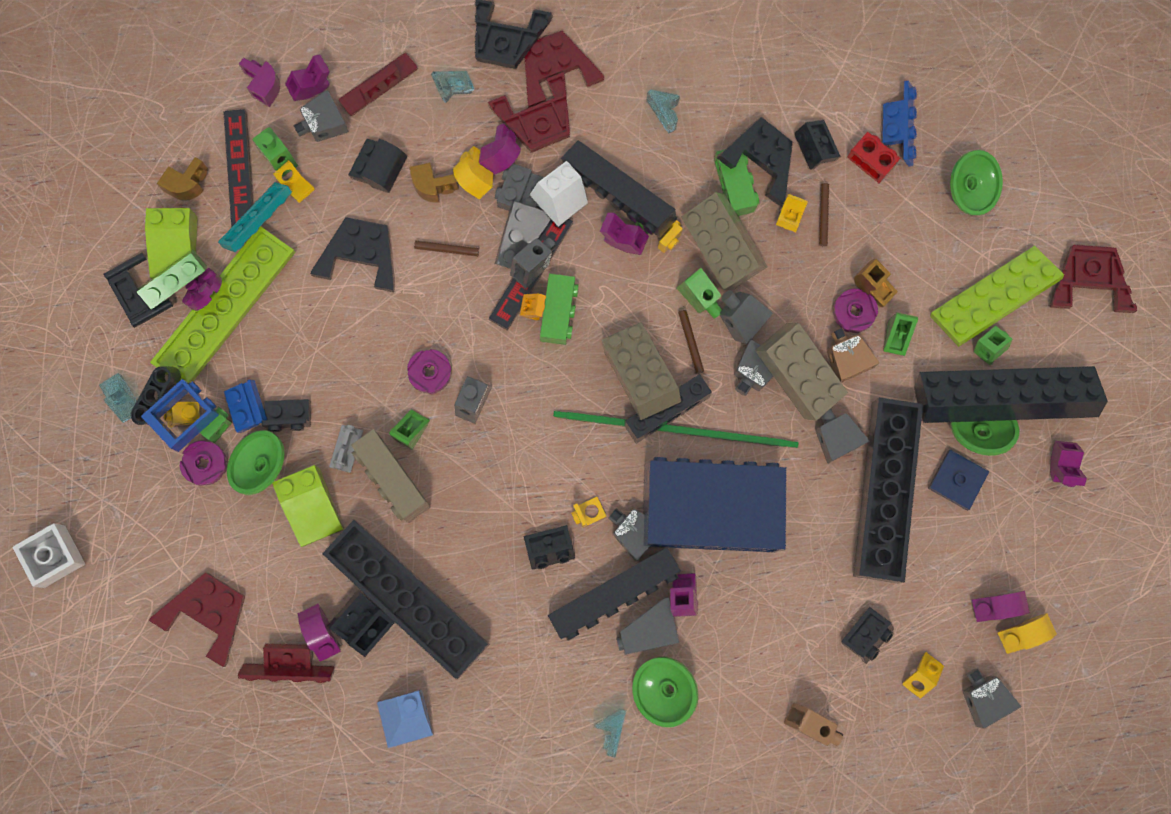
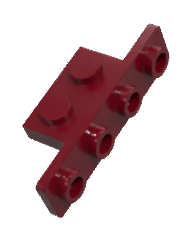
(378, 84)
(286, 663)

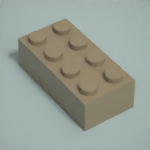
(724, 241)
(641, 371)
(801, 371)
(389, 474)

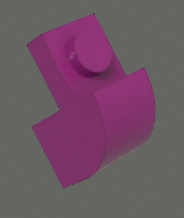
(310, 81)
(265, 82)
(500, 153)
(623, 236)
(1066, 464)
(684, 596)
(1001, 606)
(316, 632)

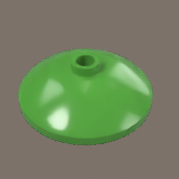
(976, 182)
(987, 436)
(255, 462)
(655, 698)

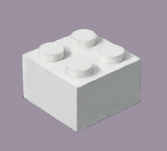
(48, 555)

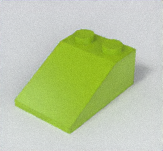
(169, 236)
(308, 505)

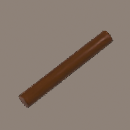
(824, 213)
(446, 248)
(691, 342)

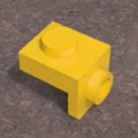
(791, 213)
(670, 240)
(182, 414)

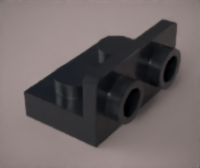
(816, 143)
(287, 414)
(549, 547)
(869, 635)

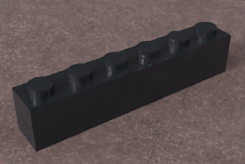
(620, 190)
(614, 593)

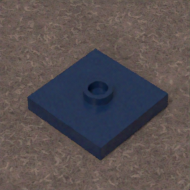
(958, 480)

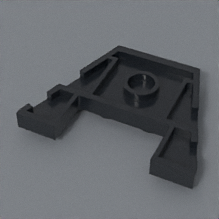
(503, 43)
(768, 150)
(359, 243)

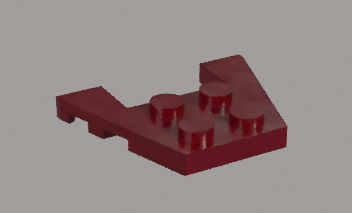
(553, 56)
(539, 124)
(1093, 269)
(211, 605)

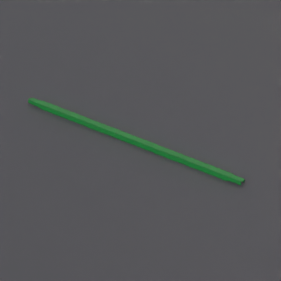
(681, 430)

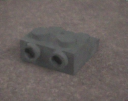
(517, 187)

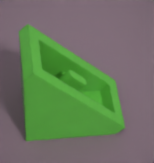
(899, 333)
(409, 429)

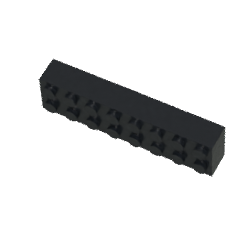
(1010, 394)
(888, 491)
(406, 599)

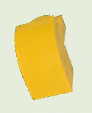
(472, 175)
(1027, 634)

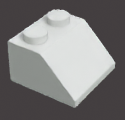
(560, 193)

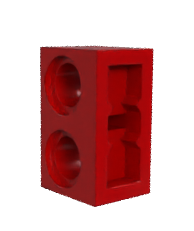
(869, 161)

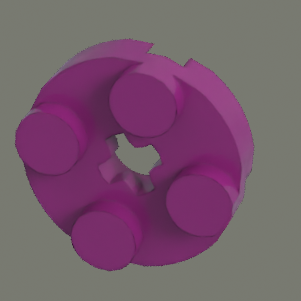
(201, 288)
(849, 321)
(427, 359)
(191, 459)

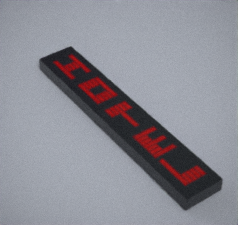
(238, 163)
(511, 301)

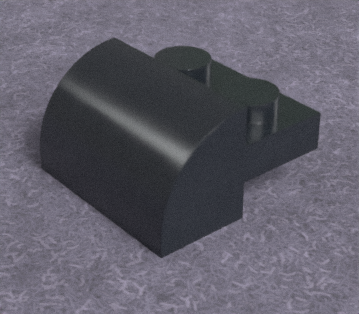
(378, 164)
(361, 623)

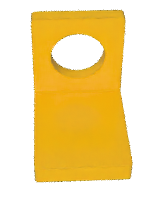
(298, 185)
(580, 516)
(927, 672)

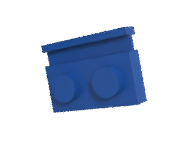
(245, 406)

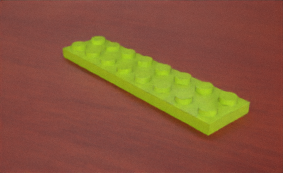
(241, 287)

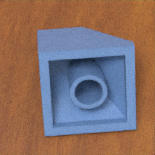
(405, 718)

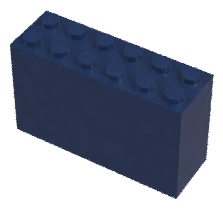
(714, 505)

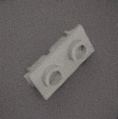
(342, 455)

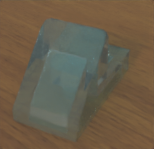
(452, 83)
(662, 106)
(118, 397)
(614, 724)

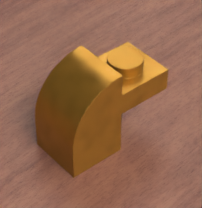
(184, 185)
(428, 186)
(874, 281)

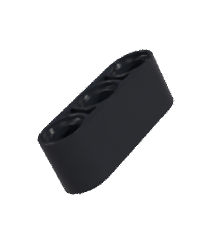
(155, 383)

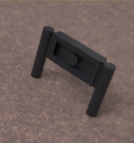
(126, 292)

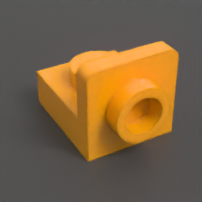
(533, 306)

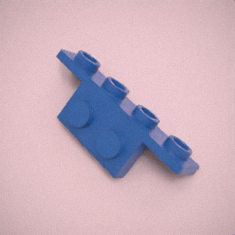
(899, 123)

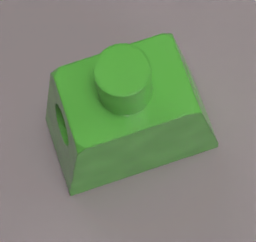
(272, 149)
(698, 286)

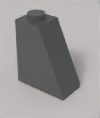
(650, 630)

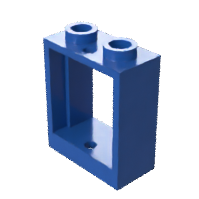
(153, 415)

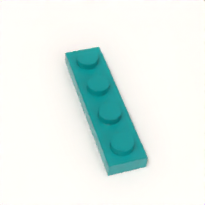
(255, 217)

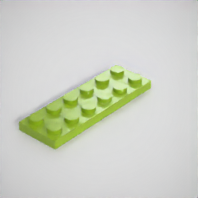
(996, 296)

